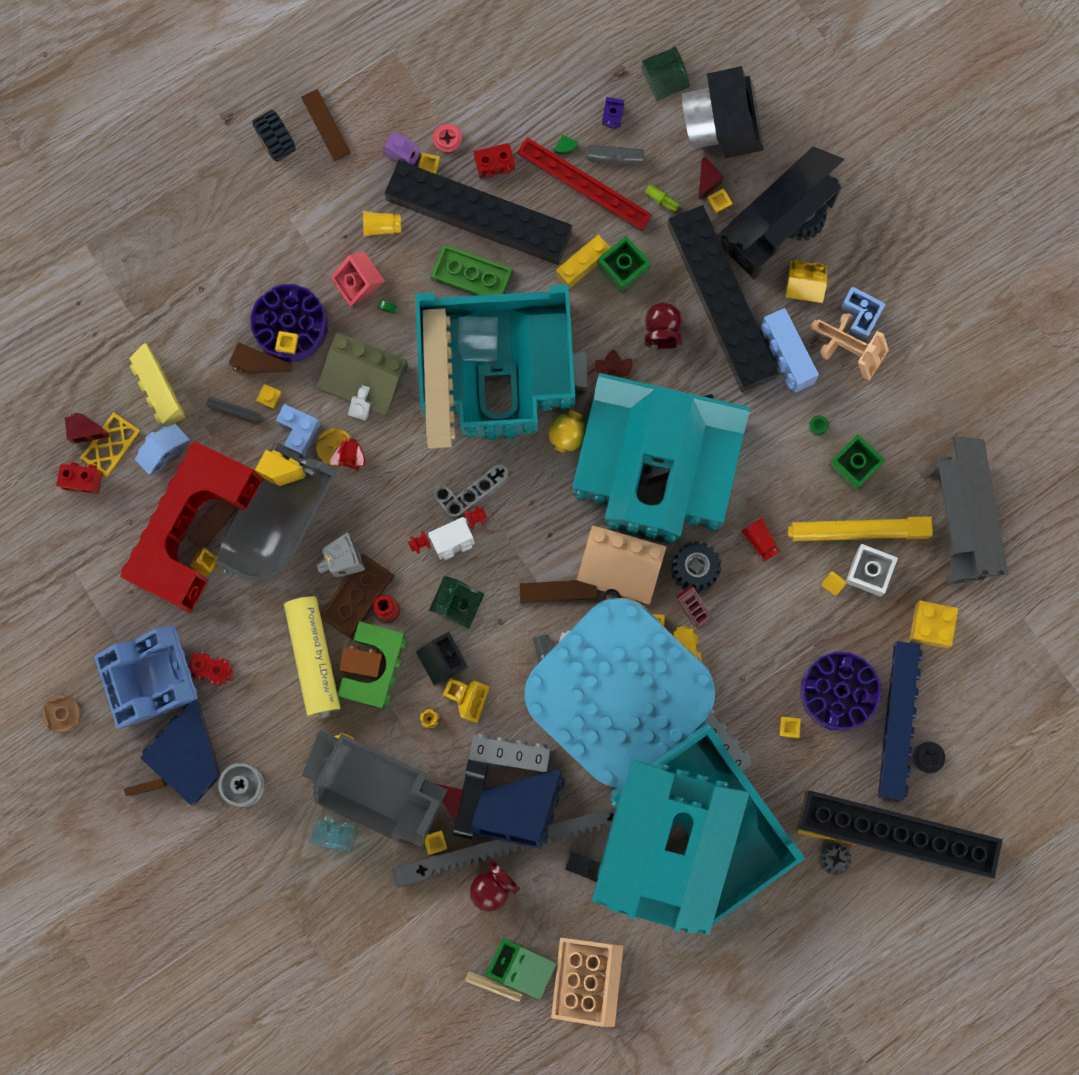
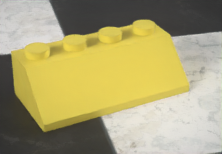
(157, 386)

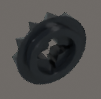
(932, 748)

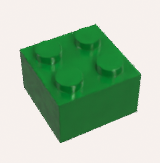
(624, 264)
(856, 462)

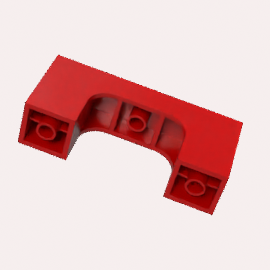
(199, 479)

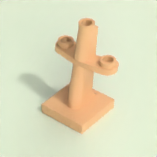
(870, 354)

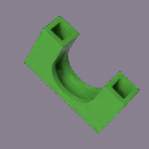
(376, 693)

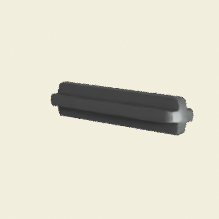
(233, 410)

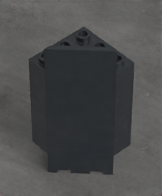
(781, 210)

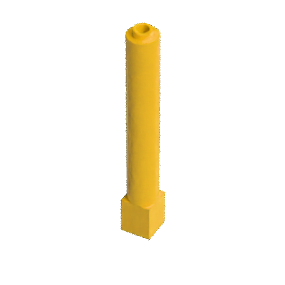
(862, 529)

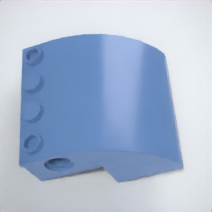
(146, 677)

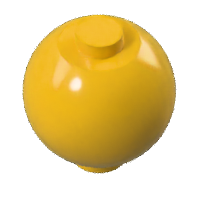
(567, 431)

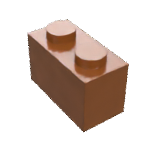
(361, 662)

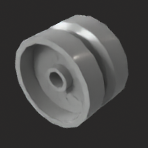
(230, 785)

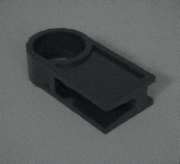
(580, 865)

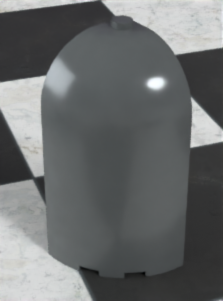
(269, 532)

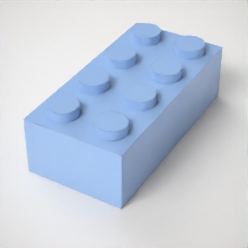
(789, 351)

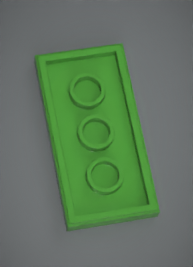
(470, 272)

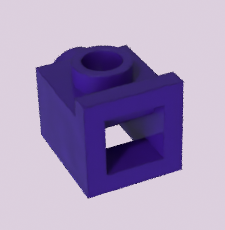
(616, 106)

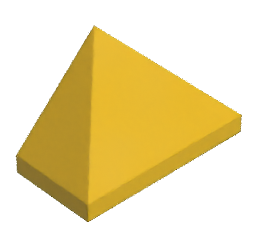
(473, 701)

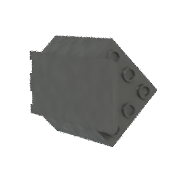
(971, 513)
(373, 788)

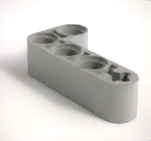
(473, 489)

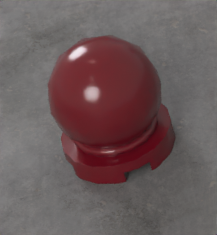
(663, 325)
(491, 889)

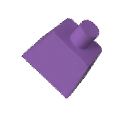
(401, 149)

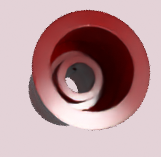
(761, 539)
(388, 615)

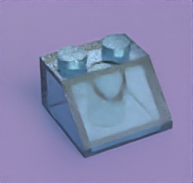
(478, 338)
(334, 835)

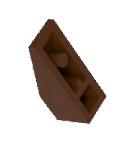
(256, 362)

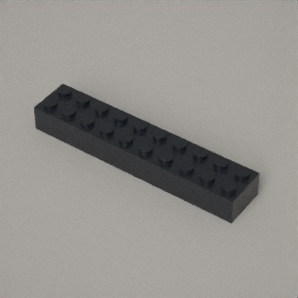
(478, 212)
(722, 298)
(900, 834)

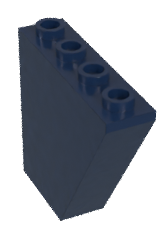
(185, 754)
(519, 810)

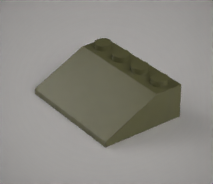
(359, 364)

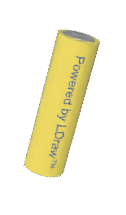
(312, 657)

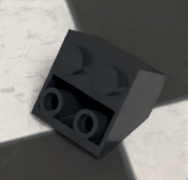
(441, 659)

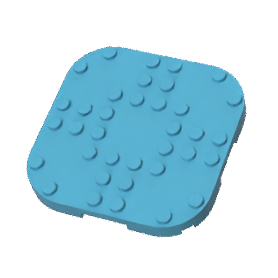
(619, 690)

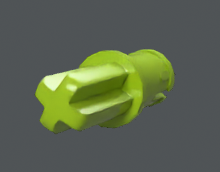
(662, 198)

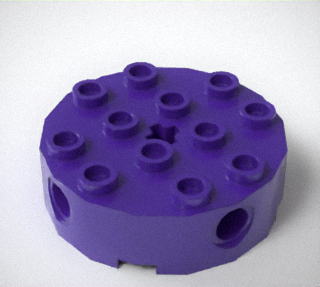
(280, 307)
(859, 686)

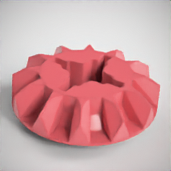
(453, 132)

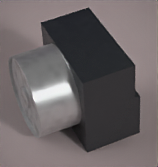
(724, 114)

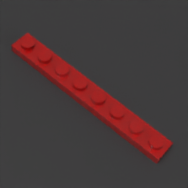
(584, 184)

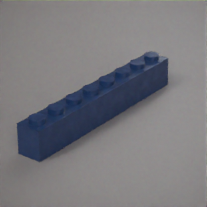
(899, 721)

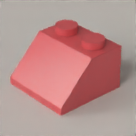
(357, 278)

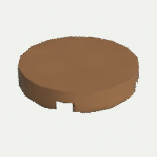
(62, 713)

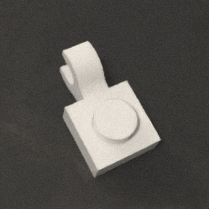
(360, 405)

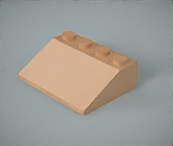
(621, 564)
(587, 982)

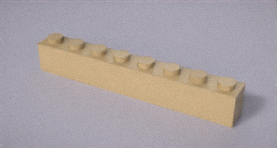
(437, 378)

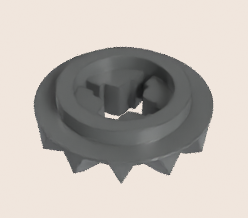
(827, 863)

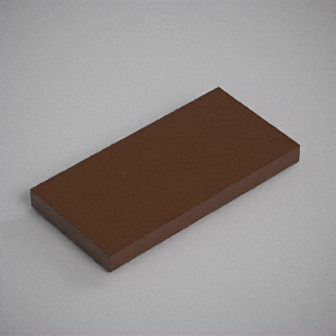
(356, 597)

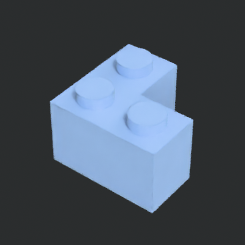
(865, 308)
(302, 429)
(160, 447)

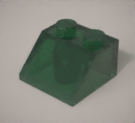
(665, 73)
(456, 602)

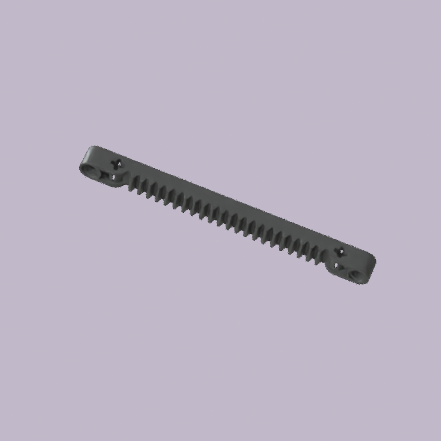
(409, 874)

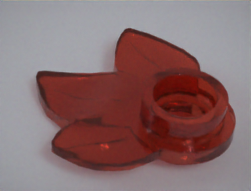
(614, 365)

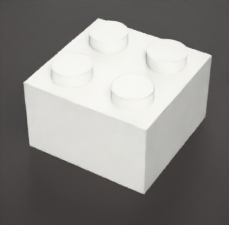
(871, 570)

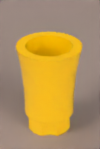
(381, 223)

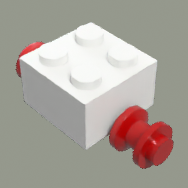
(450, 537)

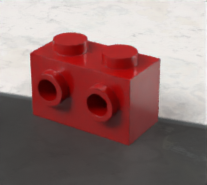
(494, 160)
(79, 478)

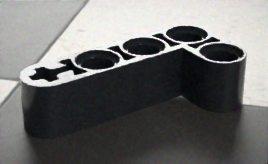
(472, 789)

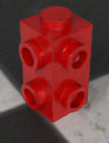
(216, 670)

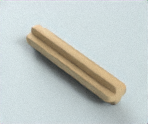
(493, 986)

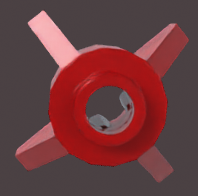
(349, 455)

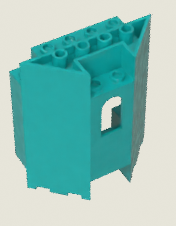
(657, 884)

